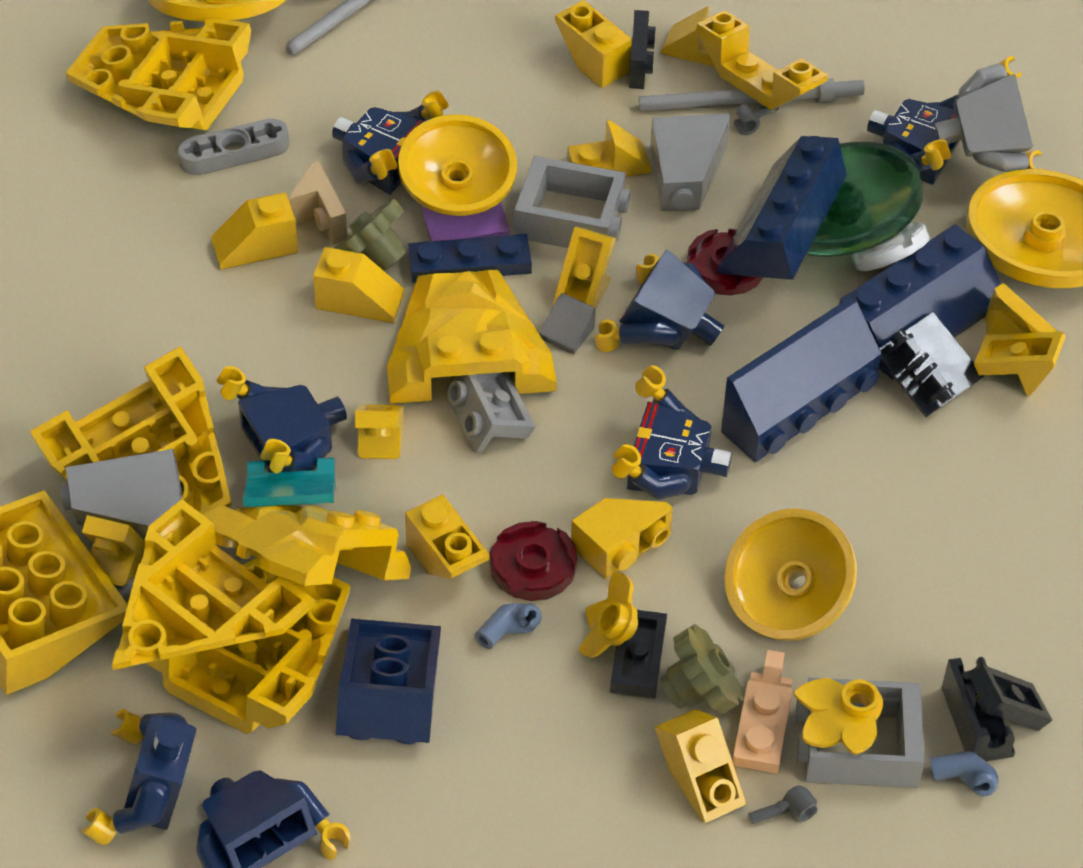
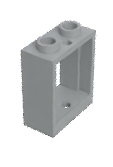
(573, 179)
(900, 770)

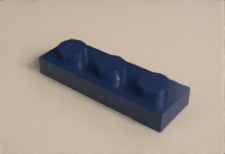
(504, 253)

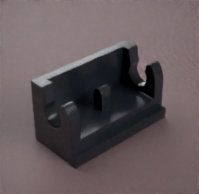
(977, 730)

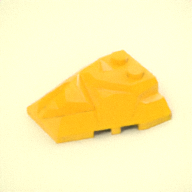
(166, 74)
(466, 328)
(153, 417)
(310, 541)
(264, 677)

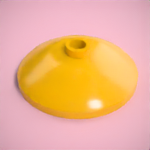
(457, 149)
(776, 553)

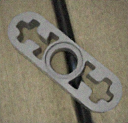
(261, 149)

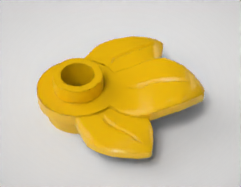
(611, 619)
(836, 718)

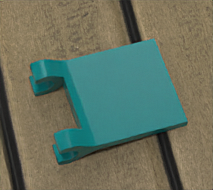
(289, 487)

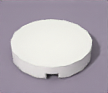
(894, 249)

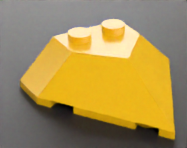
(198, 596)

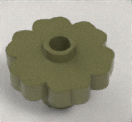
(374, 235)
(701, 673)

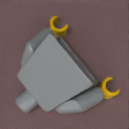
(991, 120)

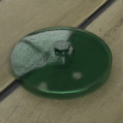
(874, 201)

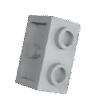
(489, 408)

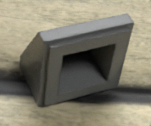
(568, 323)

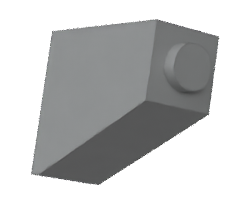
(687, 157)
(124, 489)

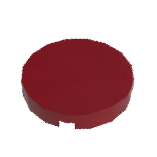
(706, 254)
(533, 561)

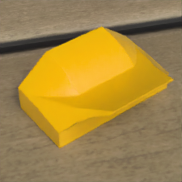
(1012, 315)

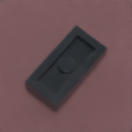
(641, 59)
(639, 658)
(1009, 698)

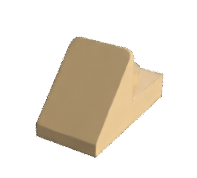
(316, 200)

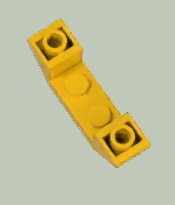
(728, 47)

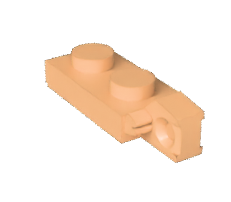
(764, 717)

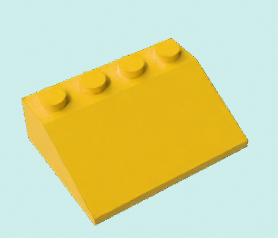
(50, 593)

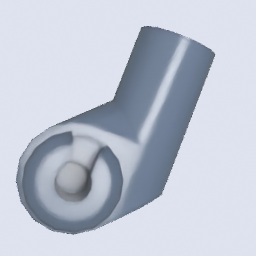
(508, 619)
(969, 768)

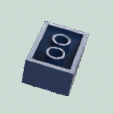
(388, 681)

